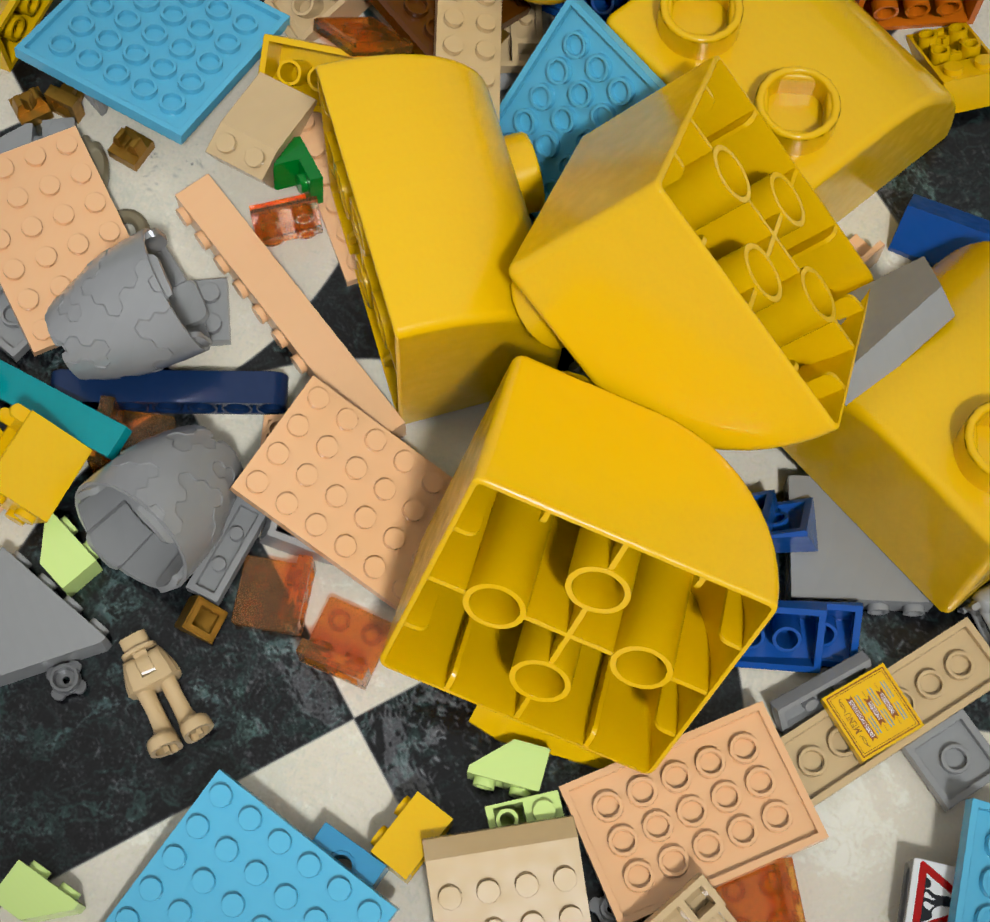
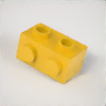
(401, 843)

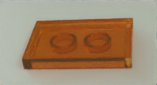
(362, 36)

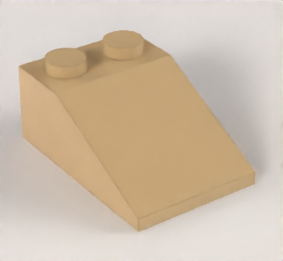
(305, 11)
(261, 127)

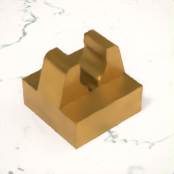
(65, 101)
(31, 107)
(130, 148)

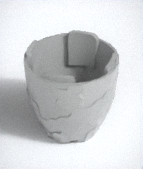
(129, 312)
(160, 505)

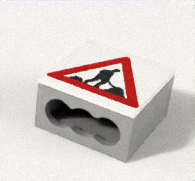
(926, 891)

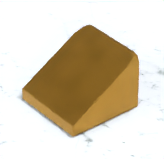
(201, 619)

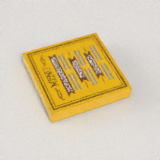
(871, 713)

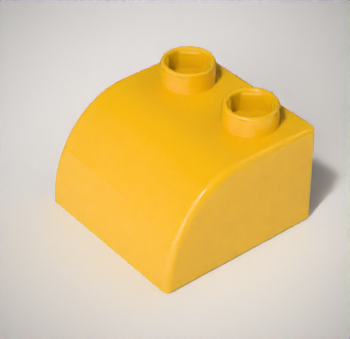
(819, 74)
(434, 221)
(697, 270)
(918, 447)
(586, 570)

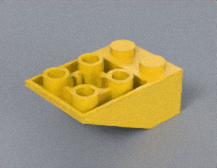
(957, 61)

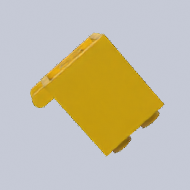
(35, 465)

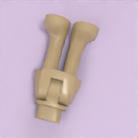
(152, 670)

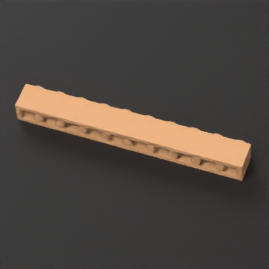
(280, 300)

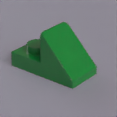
(298, 169)

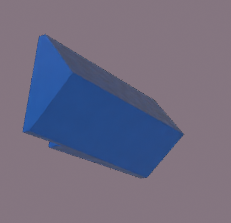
(936, 230)
(789, 522)
(806, 637)

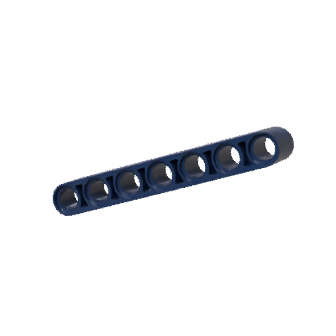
(183, 391)

